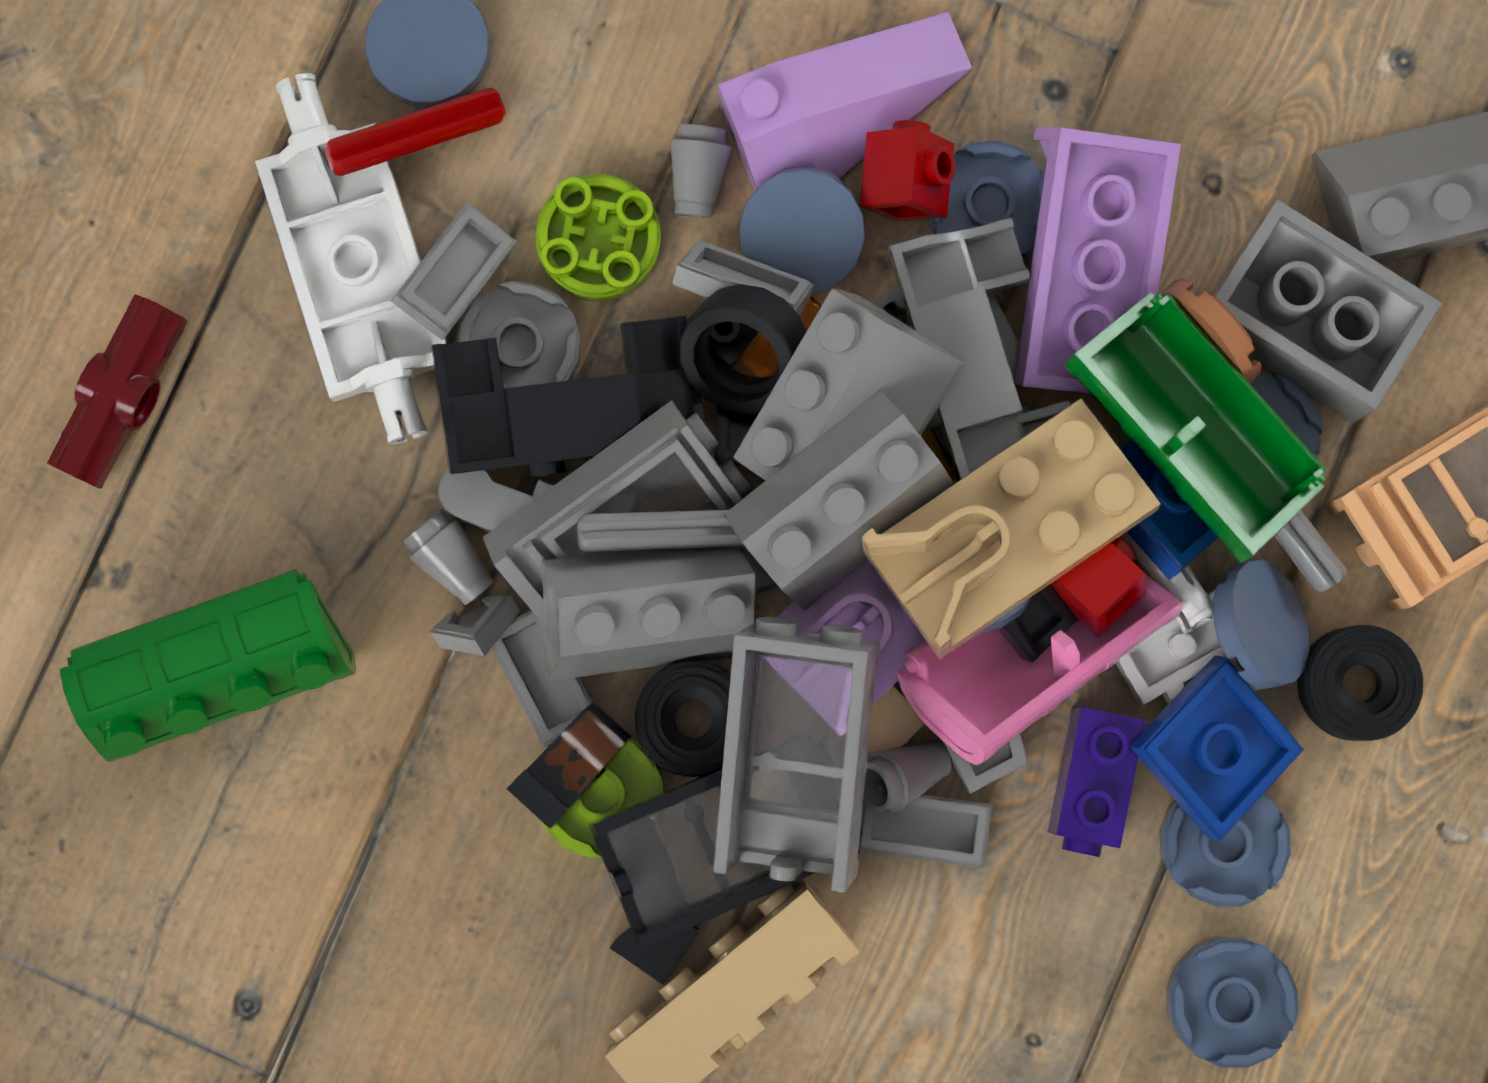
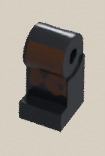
(570, 765)

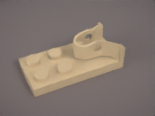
(1010, 528)

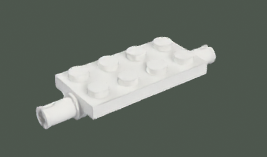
(347, 261)

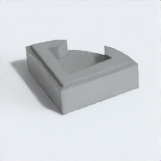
(478, 628)

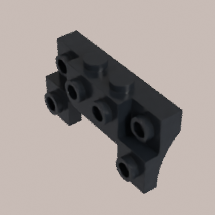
(556, 420)

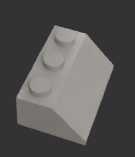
(1409, 189)
(1323, 311)
(836, 368)
(815, 509)
(643, 608)

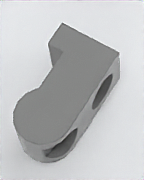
(481, 500)

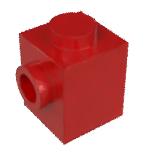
(907, 172)
(1103, 586)

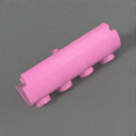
(989, 695)

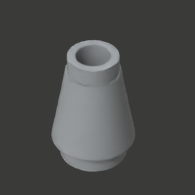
(698, 168)
(449, 557)
(903, 774)

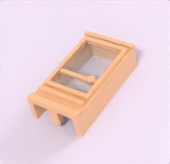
(1425, 512)

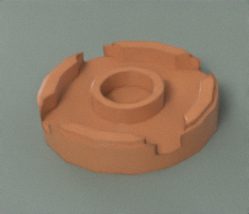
(1218, 325)

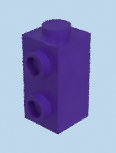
(1095, 780)

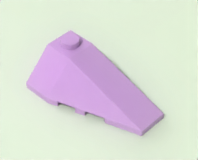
(826, 100)

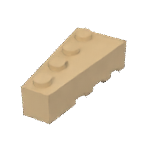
(733, 993)

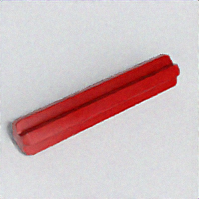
(414, 131)

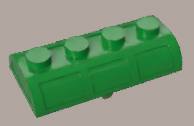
(1199, 423)
(204, 665)

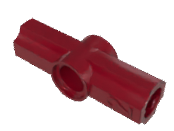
(117, 391)

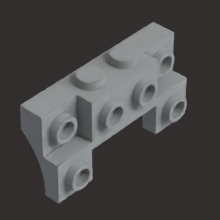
(946, 301)

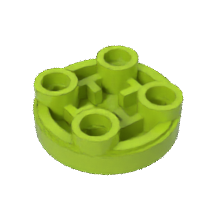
(598, 237)

